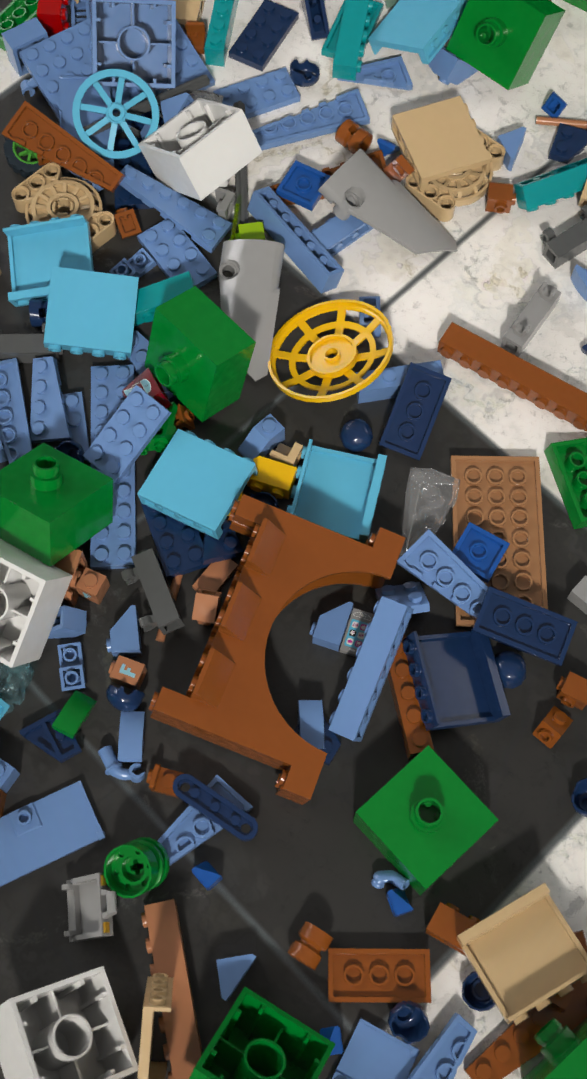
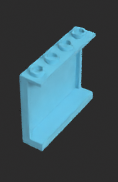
(418, 27)
(39, 247)
(90, 312)
(196, 482)
(338, 490)

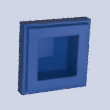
(554, 105)
(387, 147)

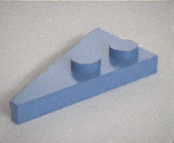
(385, 73)
(76, 412)

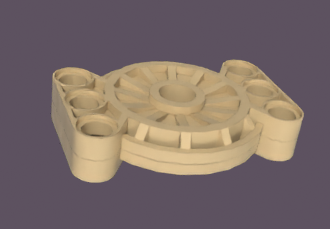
(458, 188)
(49, 194)

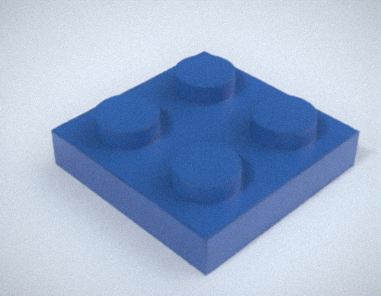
(302, 185)
(480, 551)

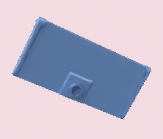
(67, 90)
(46, 831)
(375, 1055)

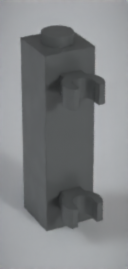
(567, 244)
(25, 347)
(157, 590)

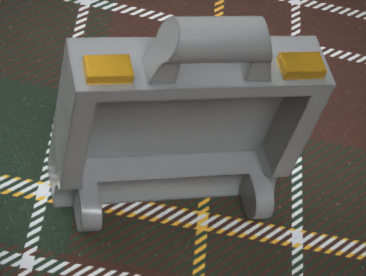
(89, 908)

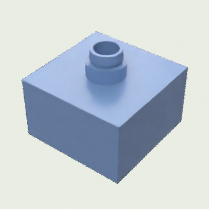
(134, 38)

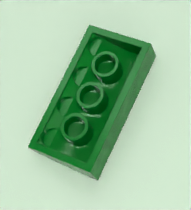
(15, 14)
(569, 470)

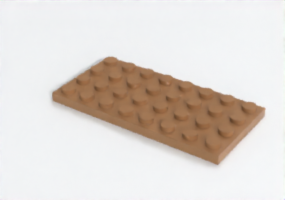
(506, 501)

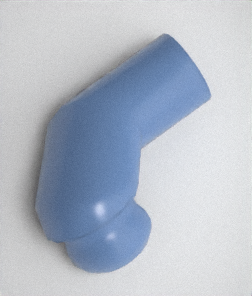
(389, 876)

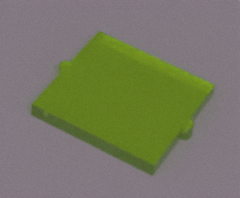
(234, 221)

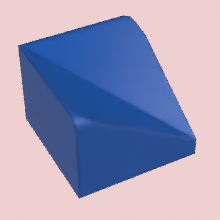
(207, 875)
(398, 902)
(334, 1035)

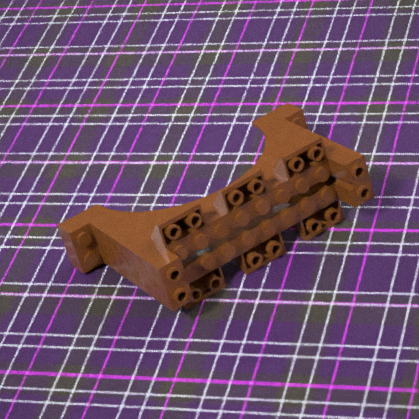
(230, 689)

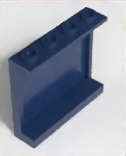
(455, 679)

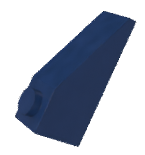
(316, 18)

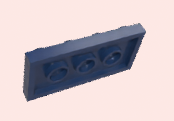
(263, 35)
(123, 197)
(414, 411)
(176, 543)
(524, 626)

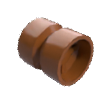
(353, 136)
(309, 946)

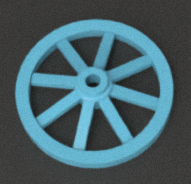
(77, 106)

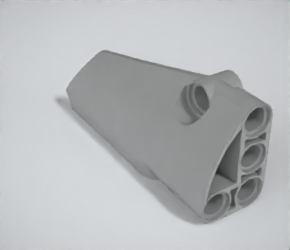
(385, 205)
(252, 293)

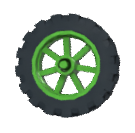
(14, 160)

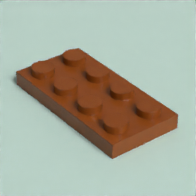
(379, 975)

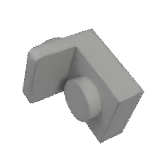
(226, 202)

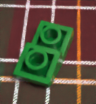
(74, 714)

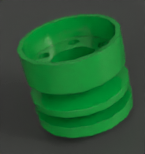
(124, 868)

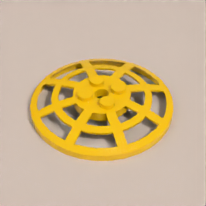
(337, 344)

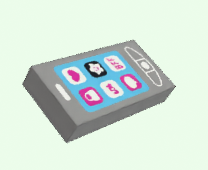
(355, 631)

